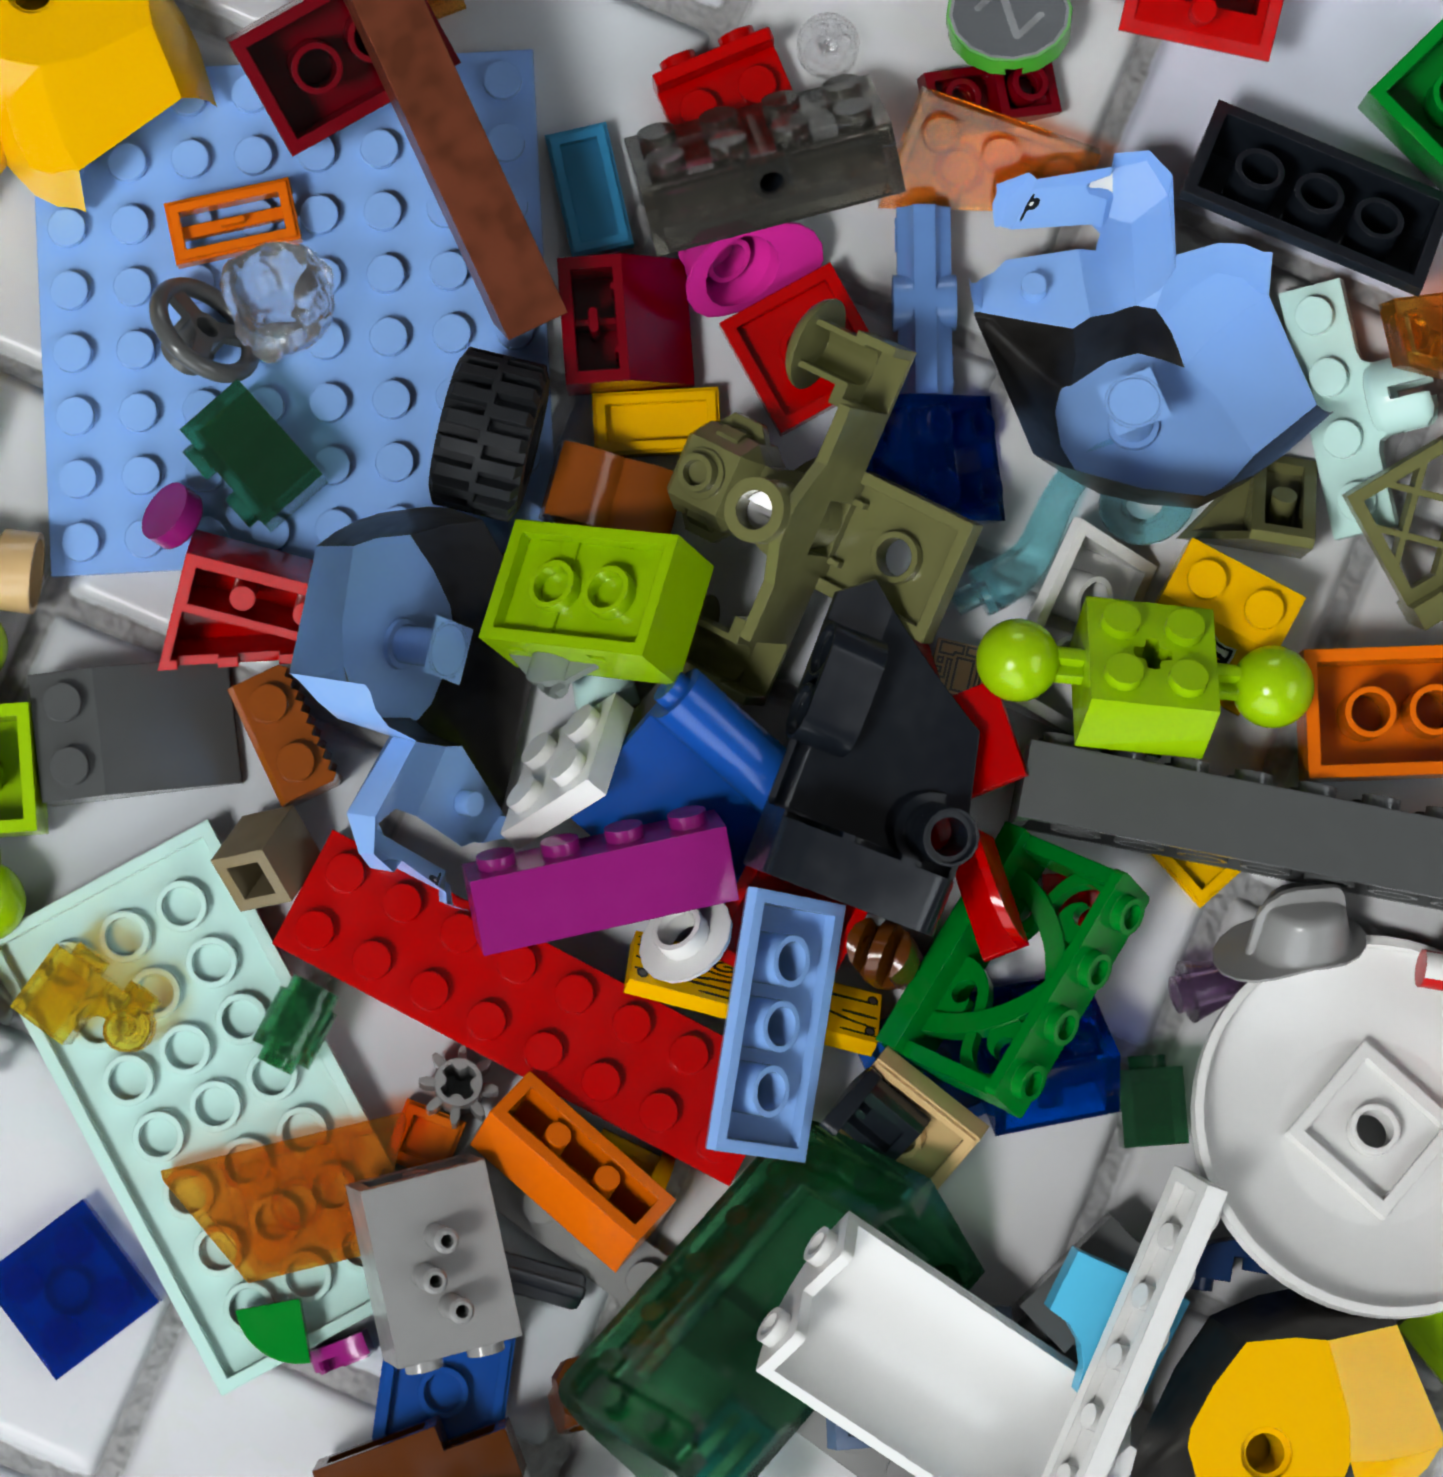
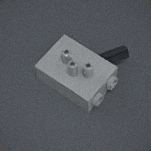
(442, 1266)

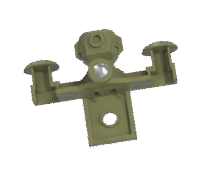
(823, 520)

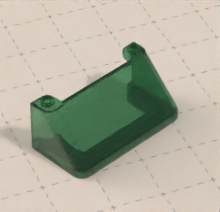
(676, 1367)

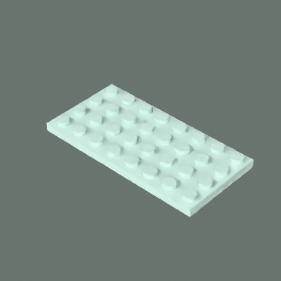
(194, 1086)

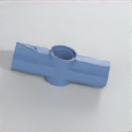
(925, 296)

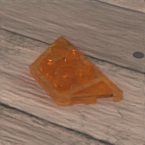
(287, 1200)

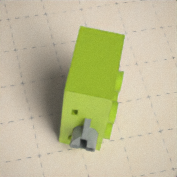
(595, 604)

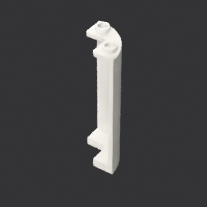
(919, 1362)

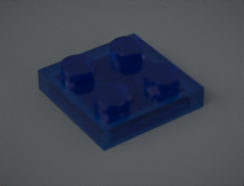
(72, 1289)

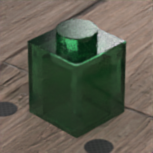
(1151, 1103)

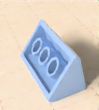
(775, 1025)

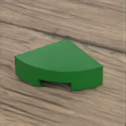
(277, 1330)

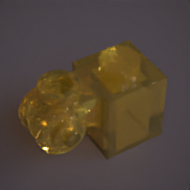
(74, 988)

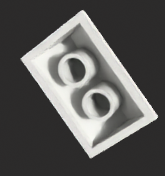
(1083, 566)

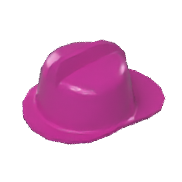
(748, 267)

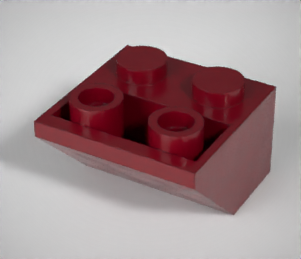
(625, 323)

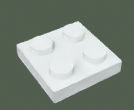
(566, 770)

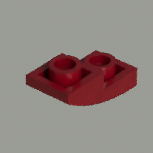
(1015, 94)

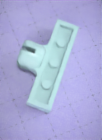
(1362, 394)

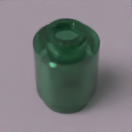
(295, 1025)

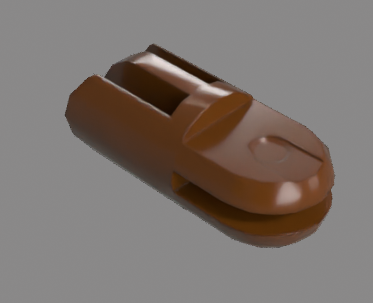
(883, 954)

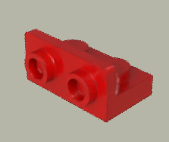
(730, 75)

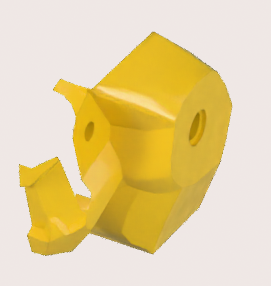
(86, 80)

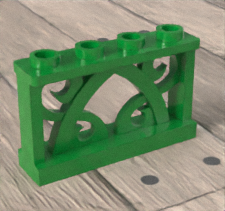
(1039, 1021)

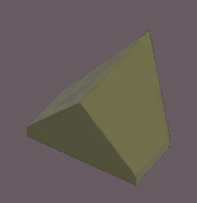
(1266, 513)

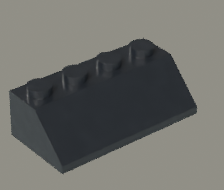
(1316, 197)

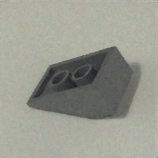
(133, 731)

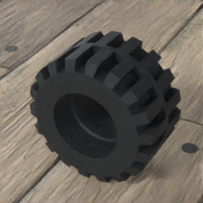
(488, 434)

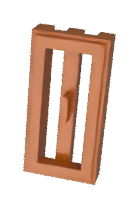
(224, 199)

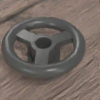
(197, 335)

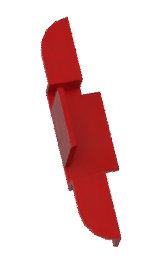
(982, 877)

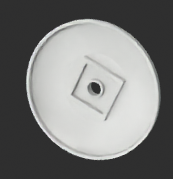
(1279, 1131)

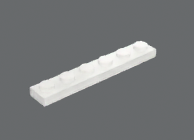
(1138, 1327)

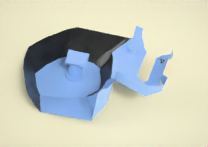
(1140, 342)
(399, 652)

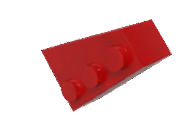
(235, 604)

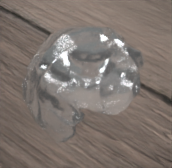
(278, 298)

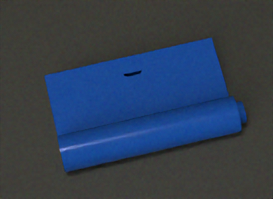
(689, 753)

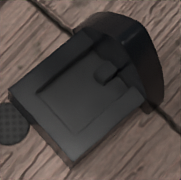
(876, 1115)

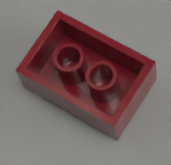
(312, 69)

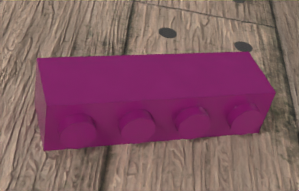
(599, 879)

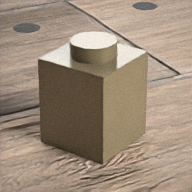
(266, 858)

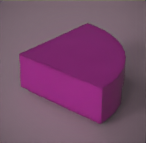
(342, 1352)

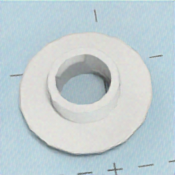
(694, 954)

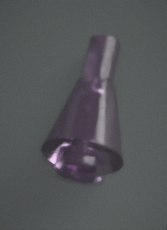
(1200, 989)

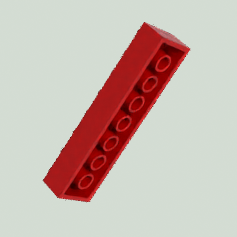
(517, 1007)

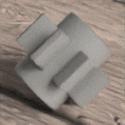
(455, 1104)

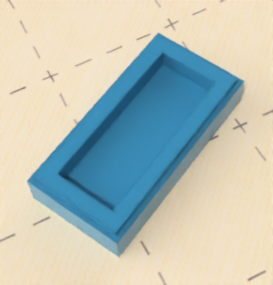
(589, 190)

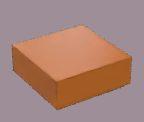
(427, 1136)

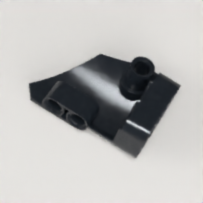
(871, 771)

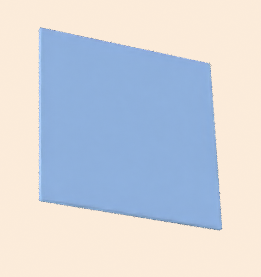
(353, 402)

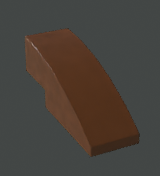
(428, 1452)

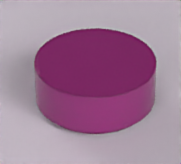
(172, 516)

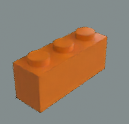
(572, 1171)

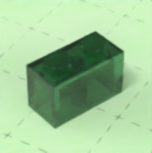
(252, 456)

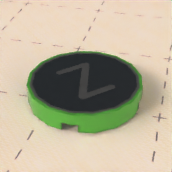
(1009, 32)

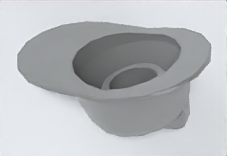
(1292, 933)

